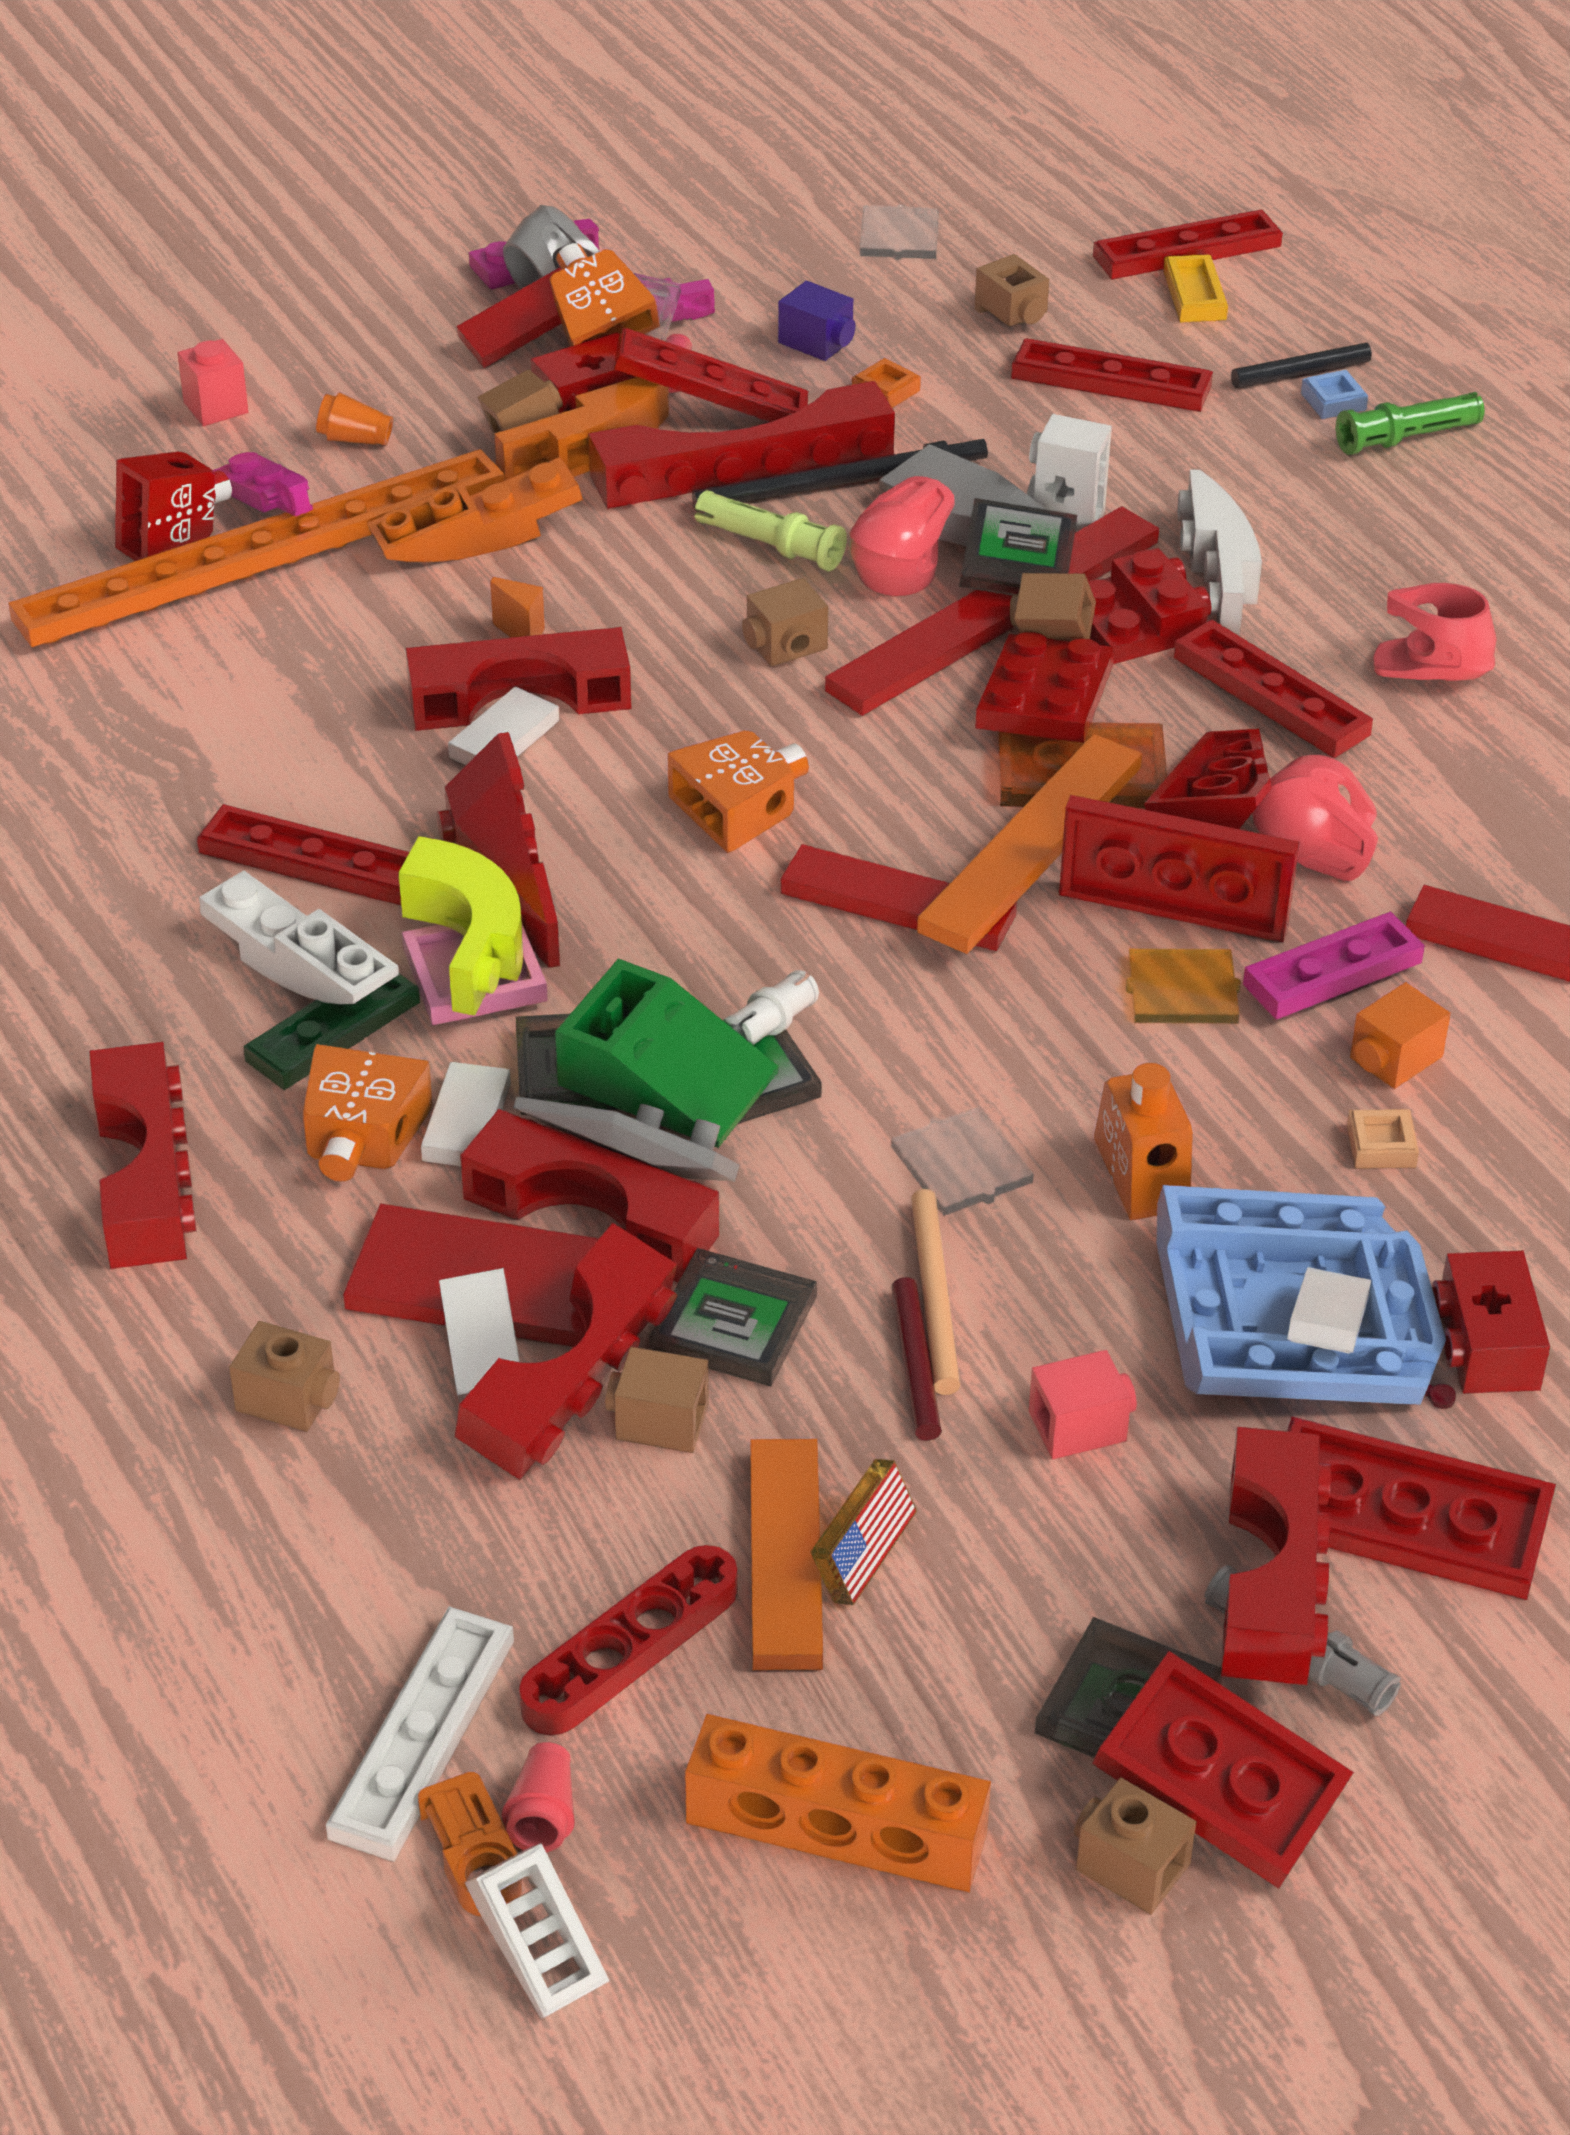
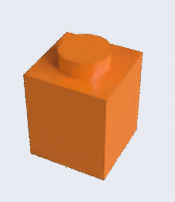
(1399, 1035)

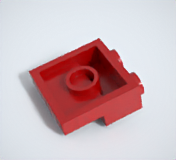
(1146, 605)

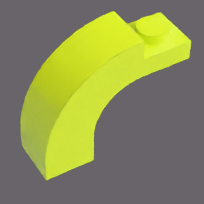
(475, 898)

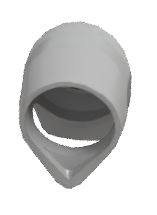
(536, 242)

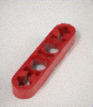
(636, 1643)

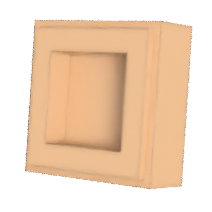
(1382, 1138)

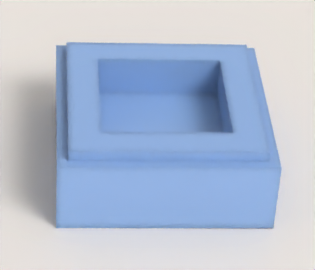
(1334, 393)

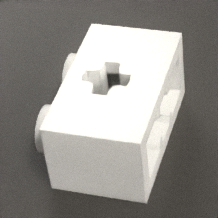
(1071, 467)

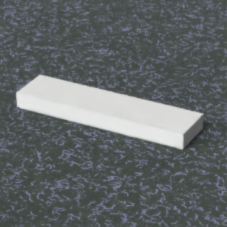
(420, 1733)

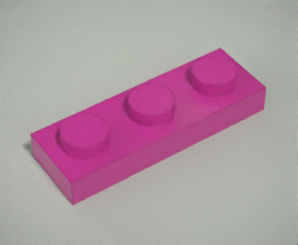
(1333, 965)

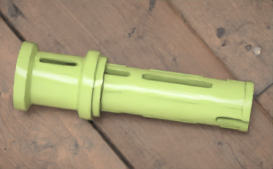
(790, 533)

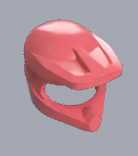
(899, 535)
(1445, 646)
(1310, 809)

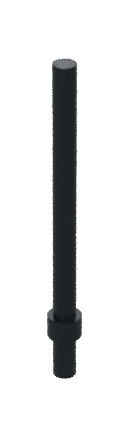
(834, 474)

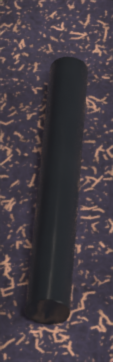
(1301, 365)

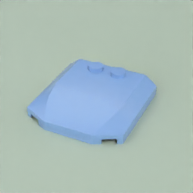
(1235, 1277)

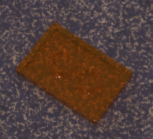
(1032, 761)

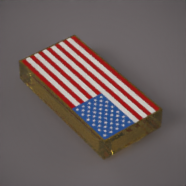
(863, 1531)

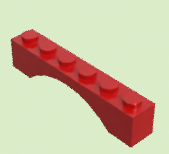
(653, 464)

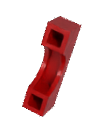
(577, 667)
(526, 1166)
(143, 1201)
(521, 1407)
(1271, 1609)

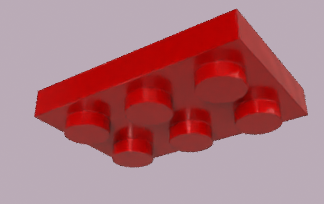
(1045, 687)
(1225, 1766)

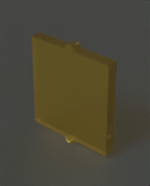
(1183, 986)

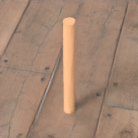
(935, 1292)

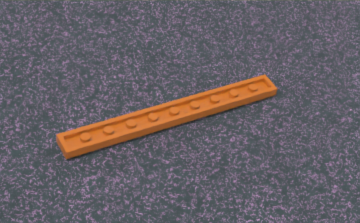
(236, 553)

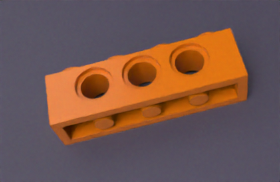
(837, 1802)

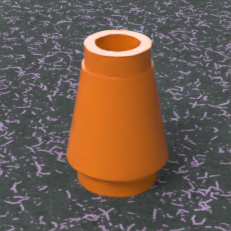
(352, 421)

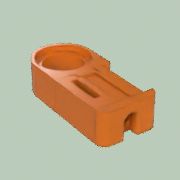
(468, 1832)

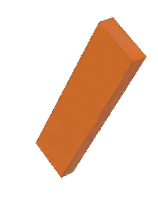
(784, 1575)

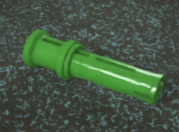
(1391, 423)

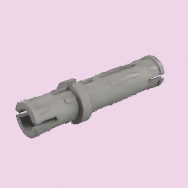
(1342, 1665)

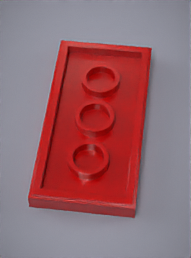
(1178, 868)
(417, 1248)
(1432, 1511)

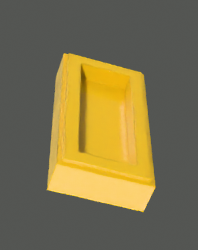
(1195, 288)

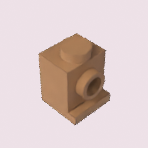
(1013, 300)

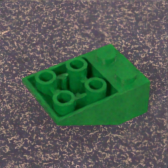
(659, 1047)

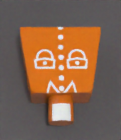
(599, 296)
(735, 785)
(363, 1108)
(1140, 1118)

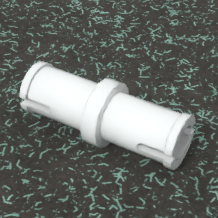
(773, 1008)

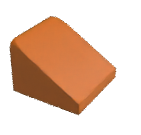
(517, 607)

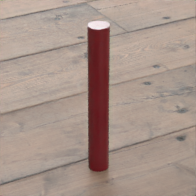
(916, 1359)

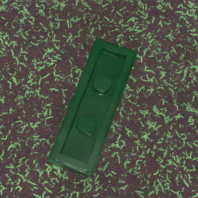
(287, 1048)

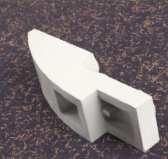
(1220, 546)
(295, 950)

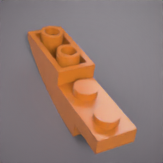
(566, 433)
(463, 526)

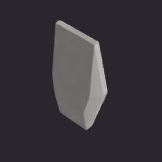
(965, 481)
(639, 1137)

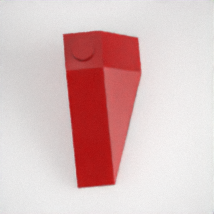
(1217, 780)
(490, 818)

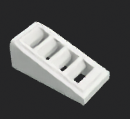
(499, 1916)

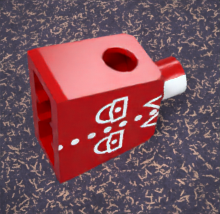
(165, 502)

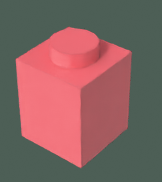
(213, 382)
(1081, 1404)

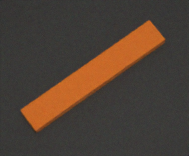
(1024, 846)

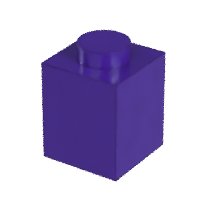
(815, 320)

